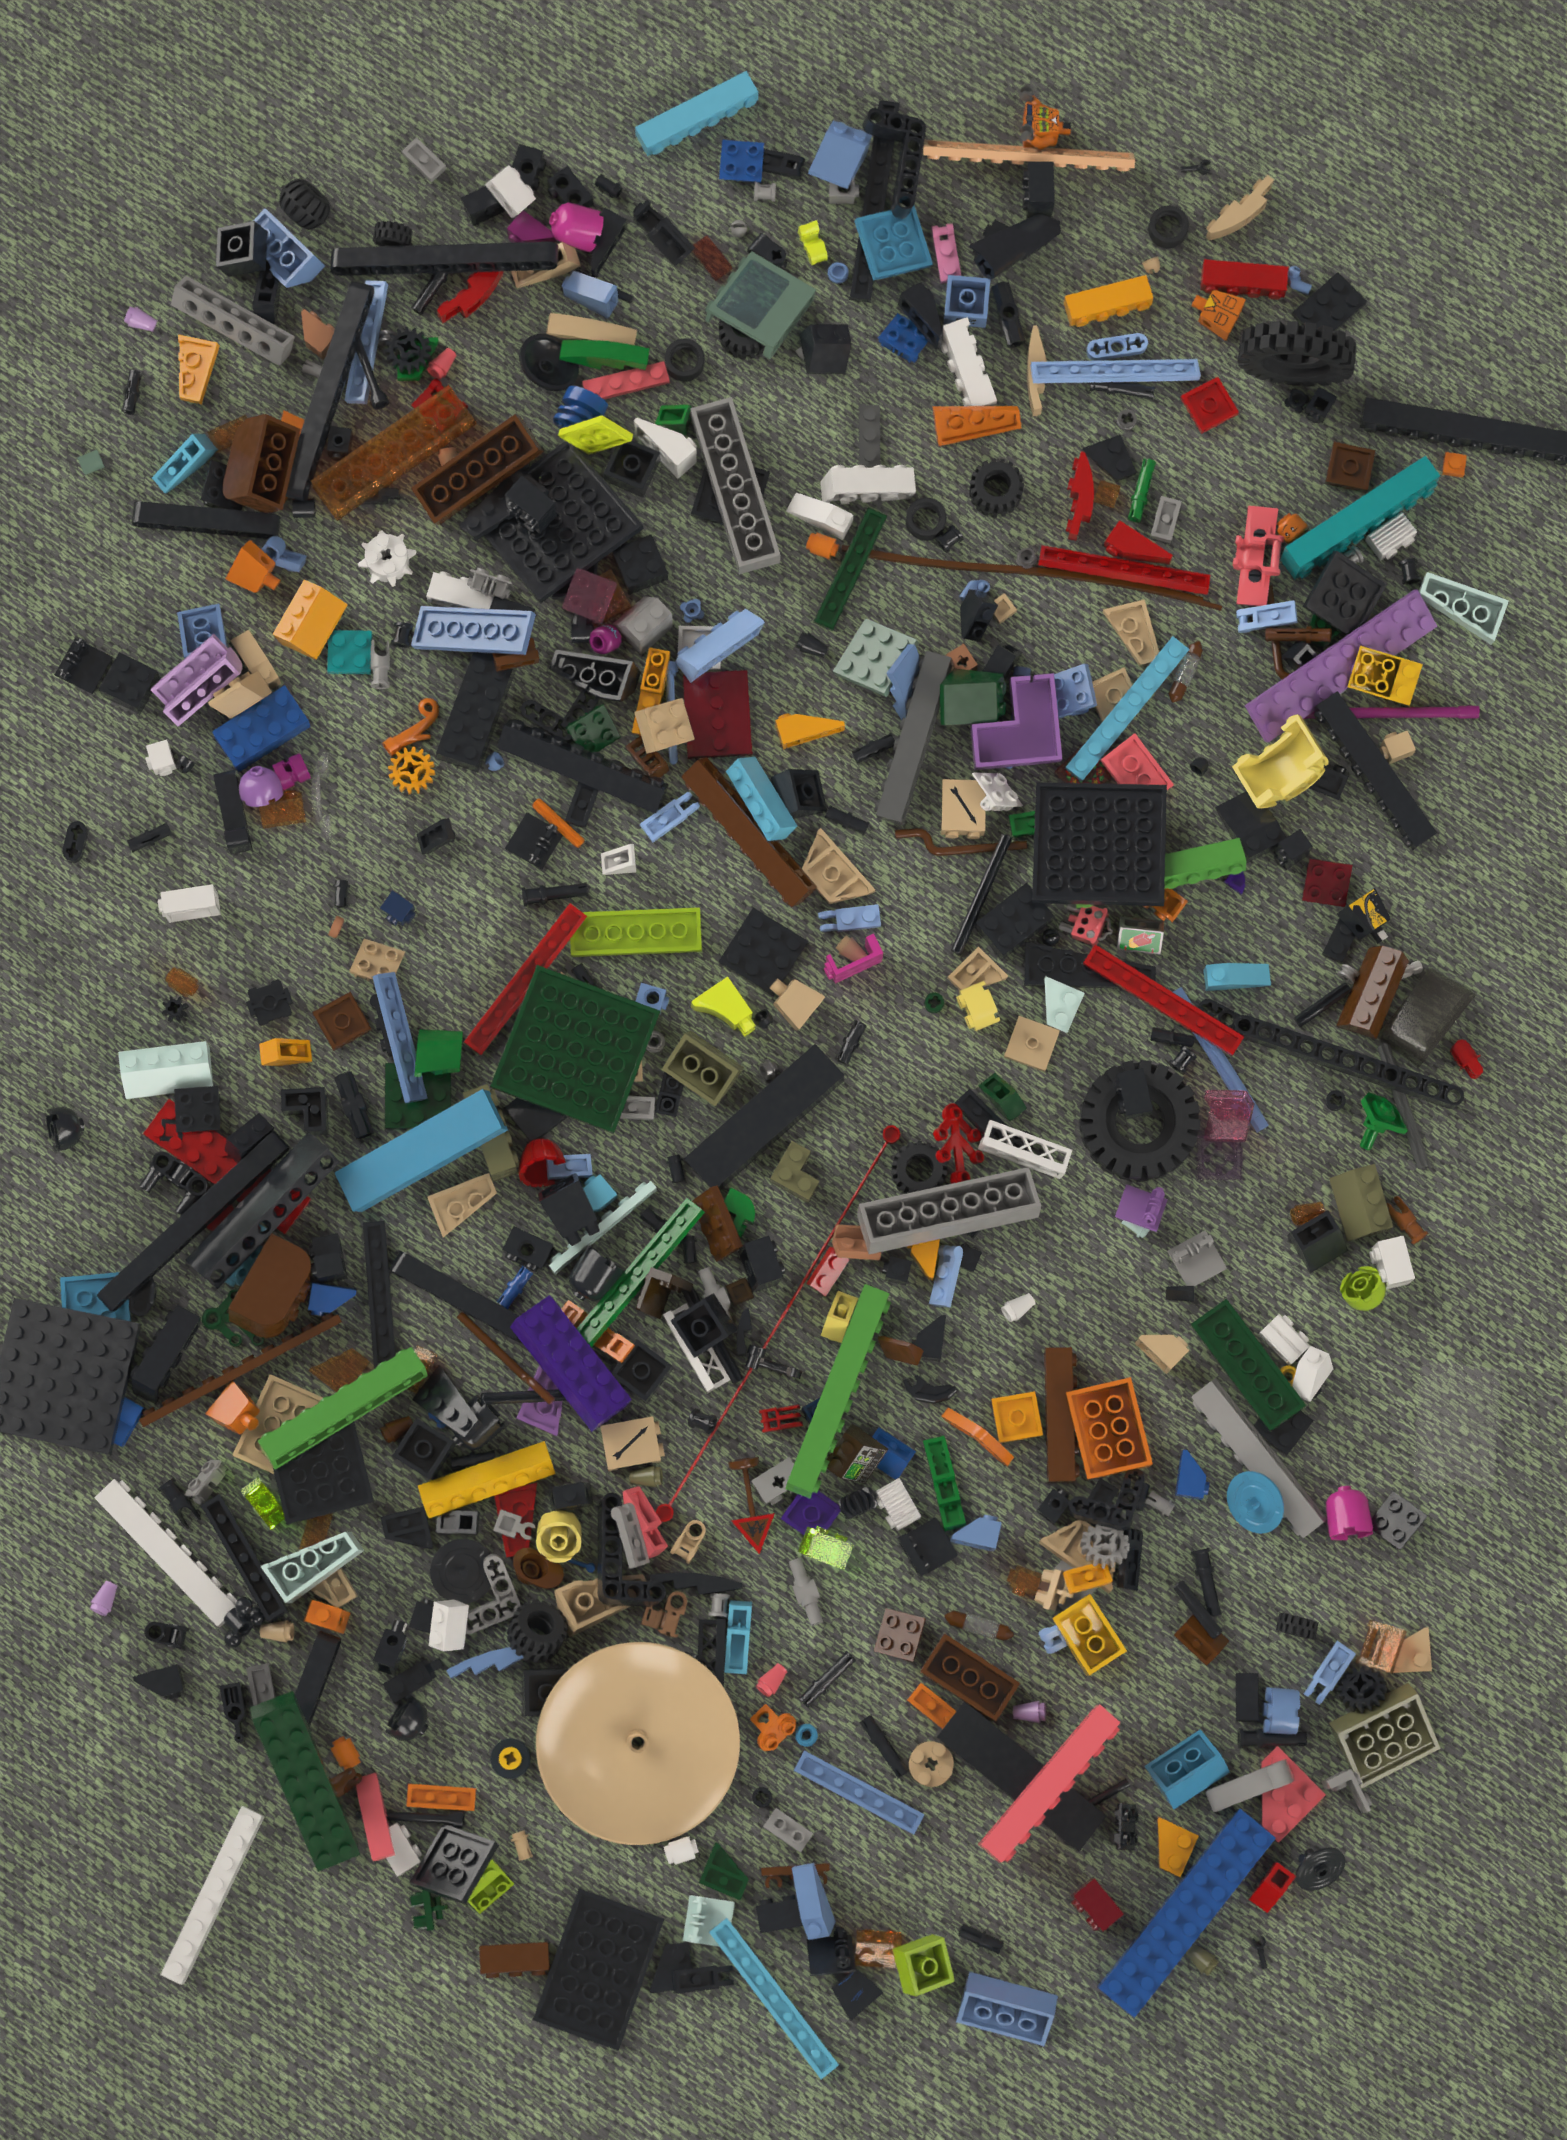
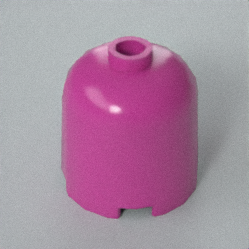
(576, 226)
(1348, 1514)

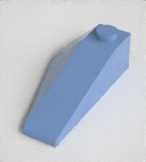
(287, 256)

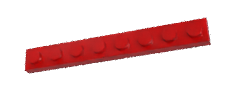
(1124, 570)
(517, 987)
(1163, 1000)

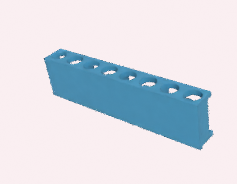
(420, 1151)

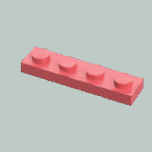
(628, 381)

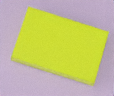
(595, 435)

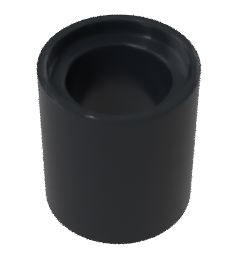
(304, 509)

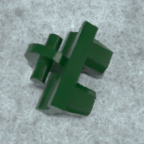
(424, 1899)

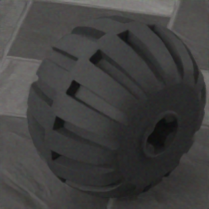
(304, 204)

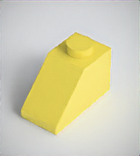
(839, 1316)

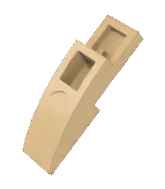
(1240, 214)

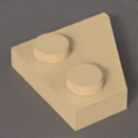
(336, 1589)

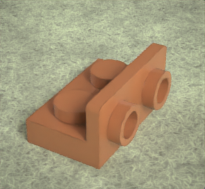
(850, 1243)

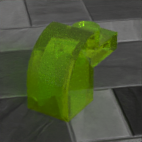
(264, 1502)

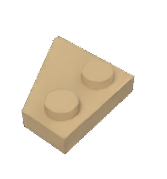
(975, 969)
(1415, 1653)

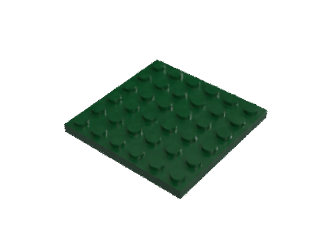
(575, 1049)

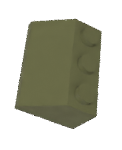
(702, 1068)
(1361, 1203)

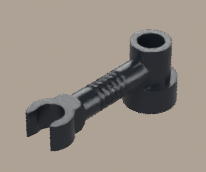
(757, 1359)

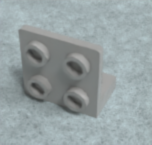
(1352, 1780)

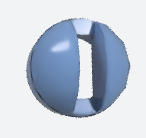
(495, 761)

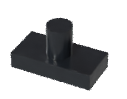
(436, 836)

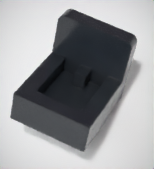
(646, 216)

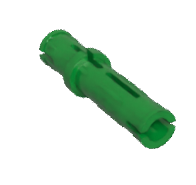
(1139, 498)

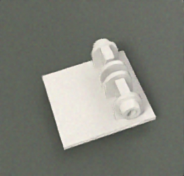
(998, 793)

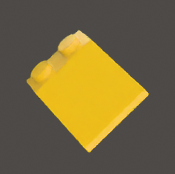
(1089, 1635)

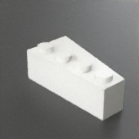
(967, 365)
(867, 483)

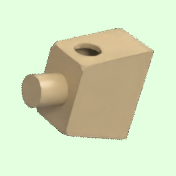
(795, 1001)

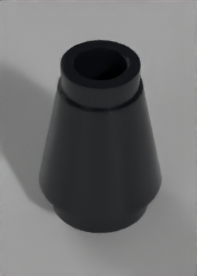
(811, 645)

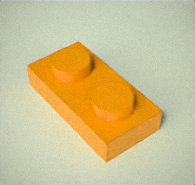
(1087, 1577)

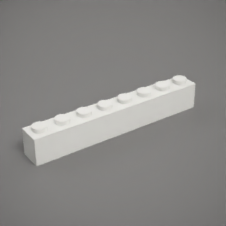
(165, 1551)
(212, 1895)

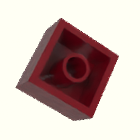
(1096, 1905)

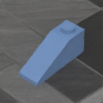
(812, 1902)

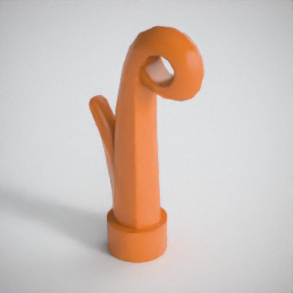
(413, 733)

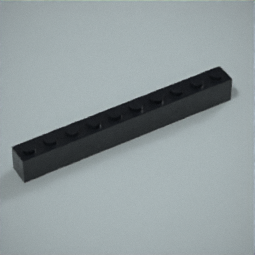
(1464, 430)

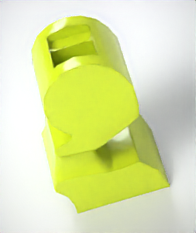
(812, 243)

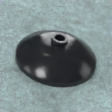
(542, 365)

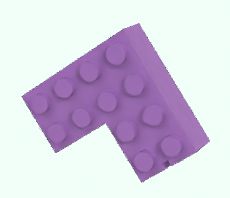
(1032, 734)

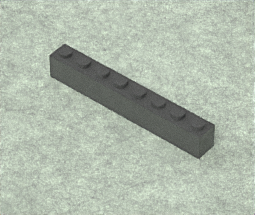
(914, 739)

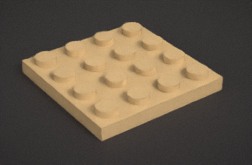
(277, 1404)

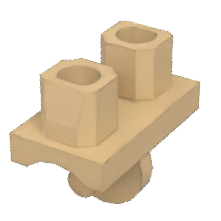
(1057, 1590)

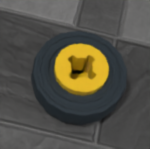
(517, 1761)

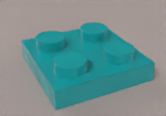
(349, 652)

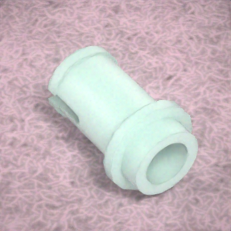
(1140, 1231)

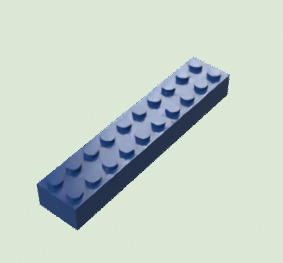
(1186, 1912)

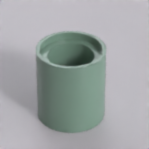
(90, 462)

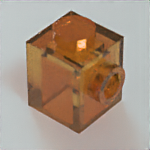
(1023, 1581)

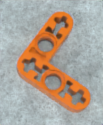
(979, 1434)

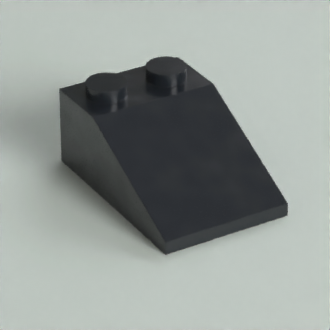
(1253, 825)

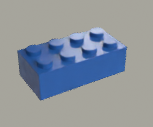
(261, 728)

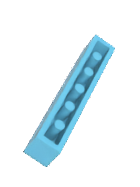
(696, 114)

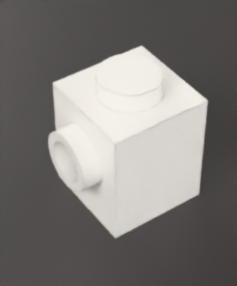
(160, 758)

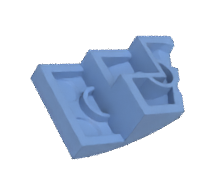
(902, 677)

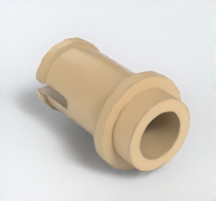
(522, 1845)

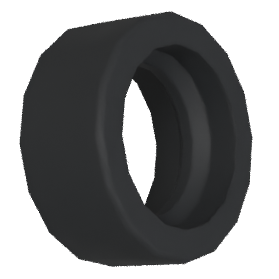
(1171, 211)
(684, 376)
(926, 503)

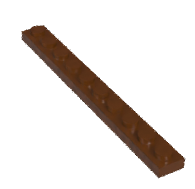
(231, 1372)

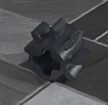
(169, 1007)

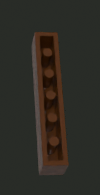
(1059, 1424)

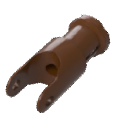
(345, 1782)

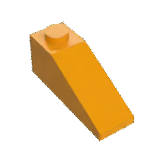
(802, 728)

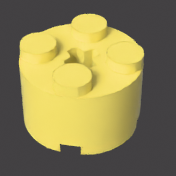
(978, 1006)
(559, 1524)

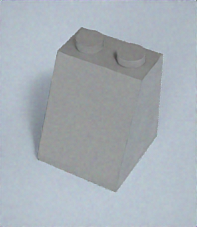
(645, 623)

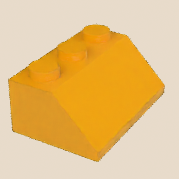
(309, 620)

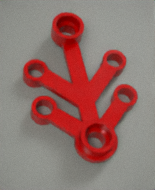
(953, 1118)

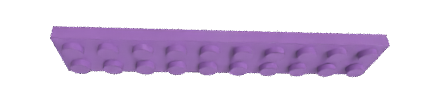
(1331, 670)

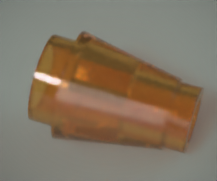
(1305, 1212)

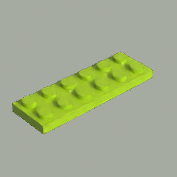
(638, 932)

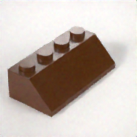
(1373, 991)

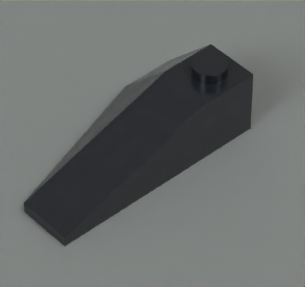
(599, 675)

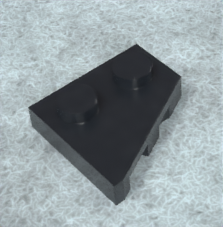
(1112, 457)
(408, 1528)

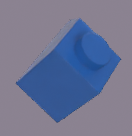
(327, 1297)
(1190, 1478)

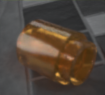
(182, 982)

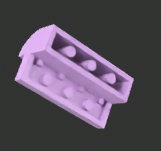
(196, 679)

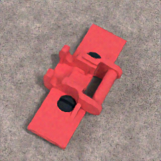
(1250, 555)

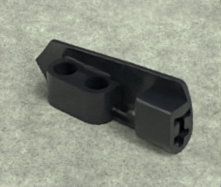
(1014, 244)

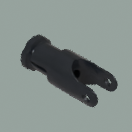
(177, 1500)

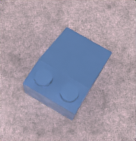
(840, 154)
(198, 625)

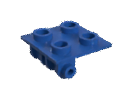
(741, 161)
(904, 337)

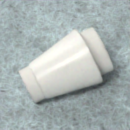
(1017, 1307)

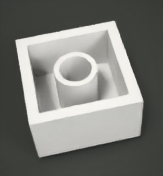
(1392, 1262)

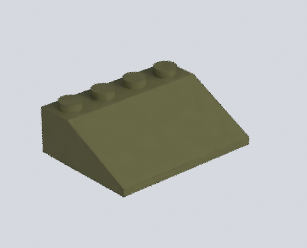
(1385, 1737)

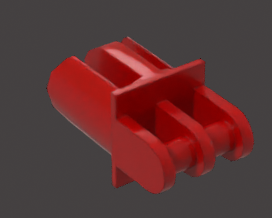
(1466, 1058)
(780, 1418)

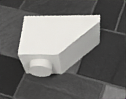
(1311, 1372)

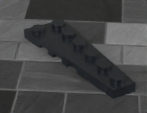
(1068, 968)

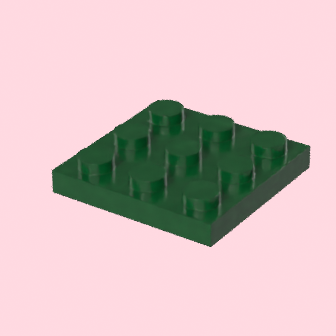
(409, 1115)

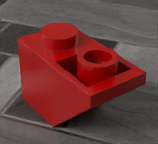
(1272, 1887)

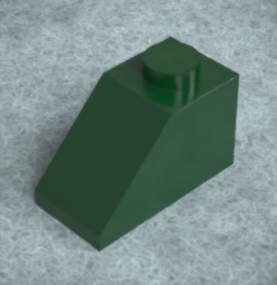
(1003, 1097)

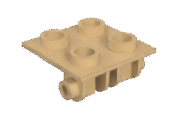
(375, 959)

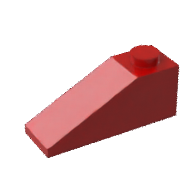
(1132, 545)

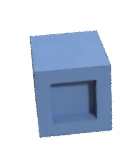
(646, 990)

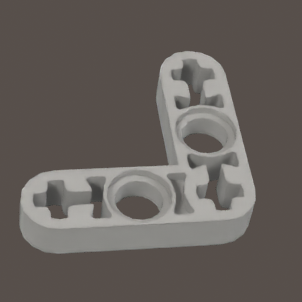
(501, 1597)

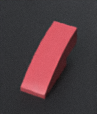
(648, 1521)

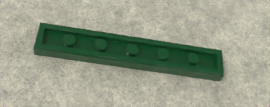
(850, 569)

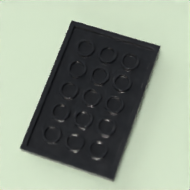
(598, 1969)

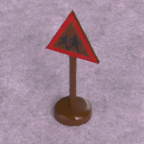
(754, 1527)

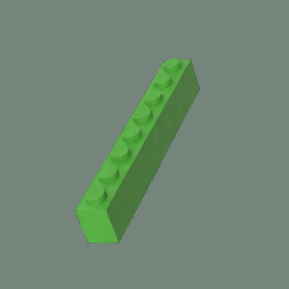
(1202, 864)
(342, 1408)

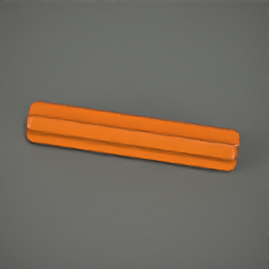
(552, 817)

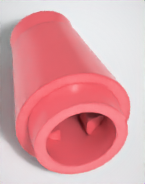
(441, 364)
(770, 1681)

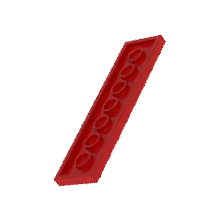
(206, 1155)

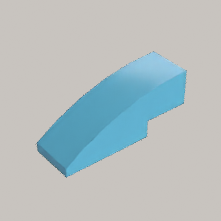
(738, 1637)

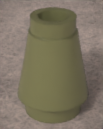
(648, 1476)
(1202, 1959)

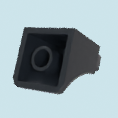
(569, 1208)

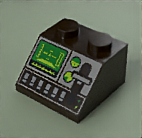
(856, 1455)

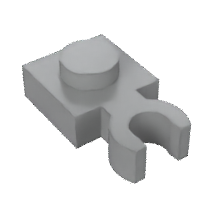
(510, 1525)

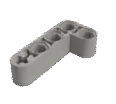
(1250, 1785)

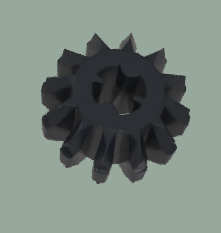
(858, 1502)

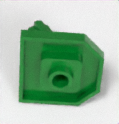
(1380, 1117)

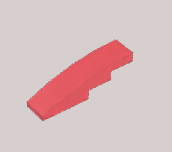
(374, 1817)

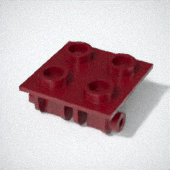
(1327, 882)

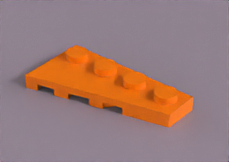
(971, 422)

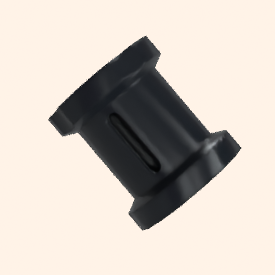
(949, 538)
(1409, 571)
(401, 635)
(1182, 1060)
(702, 1421)

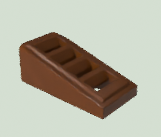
(656, 768)

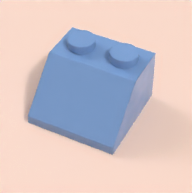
(980, 1534)

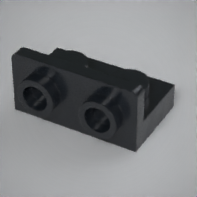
(1332, 781)

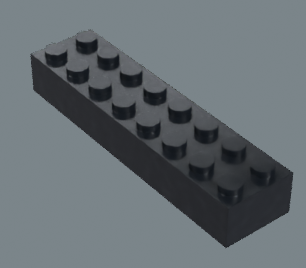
(477, 705)

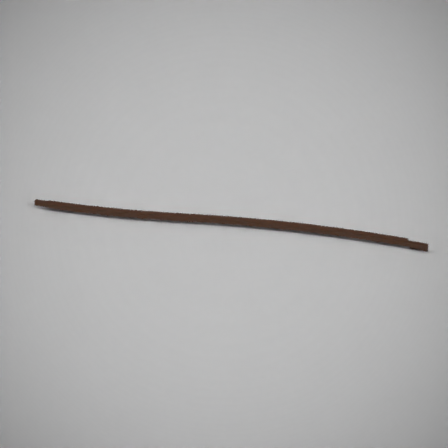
(1014, 569)

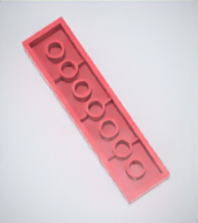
(1049, 1783)

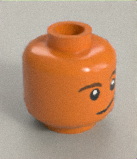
(1292, 527)

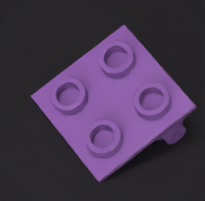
(1142, 1207)

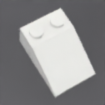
(675, 450)

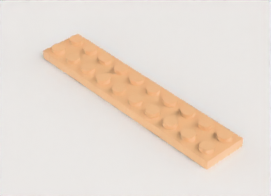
(1018, 155)

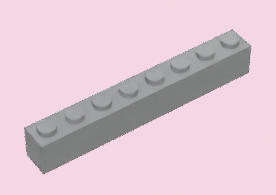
(1257, 1455)

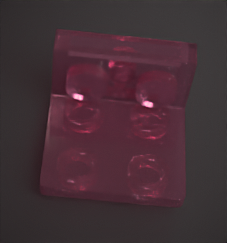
(589, 595)
(1228, 1115)

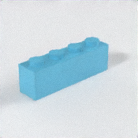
(761, 798)

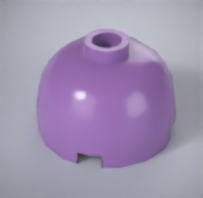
(259, 787)

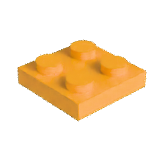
(1017, 1417)

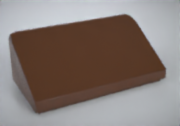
(900, 1350)

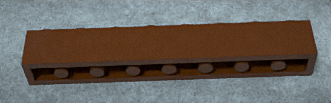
(732, 813)

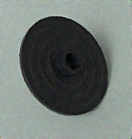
(1319, 1868)

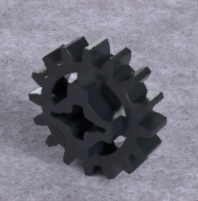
(401, 343)
(1362, 1689)

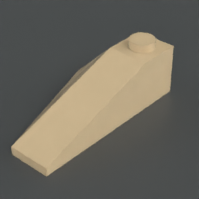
(583, 1608)

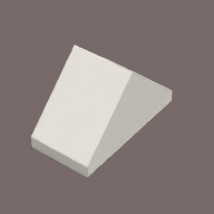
(619, 860)

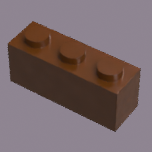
(514, 1959)

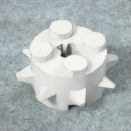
(391, 569)

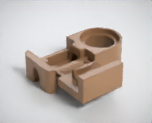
(666, 1620)

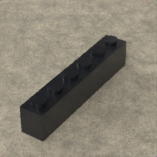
(244, 1558)

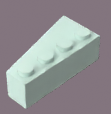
(1467, 606)
(308, 1567)

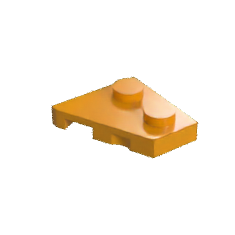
(1174, 1846)

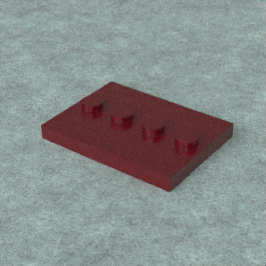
(718, 714)

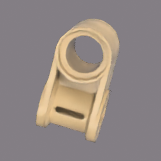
(688, 1542)

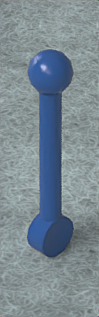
(590, 1567)

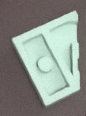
(1061, 1003)

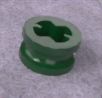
(929, 997)

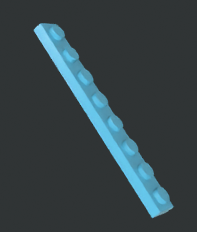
(1127, 709)
(773, 1998)

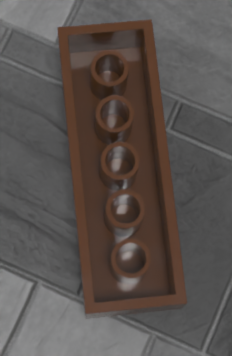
(477, 469)

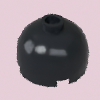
(64, 1127)
(408, 1720)

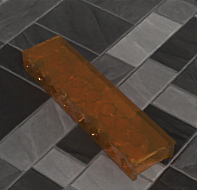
(393, 452)

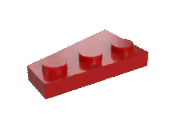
(521, 1503)

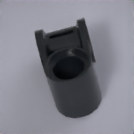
(768, 250)
(168, 1634)

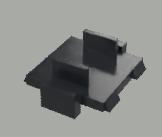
(269, 1002)

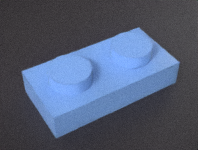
(573, 1164)

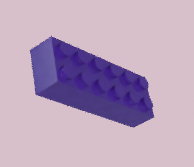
(570, 1363)

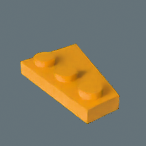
(196, 366)

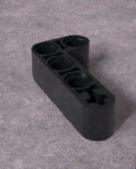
(232, 812)

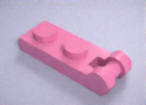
(945, 252)

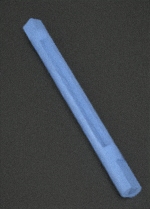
(1226, 1071)

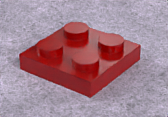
(1209, 405)

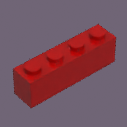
(1244, 278)

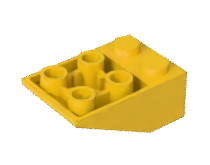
(1384, 675)

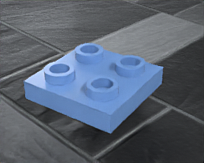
(1074, 691)

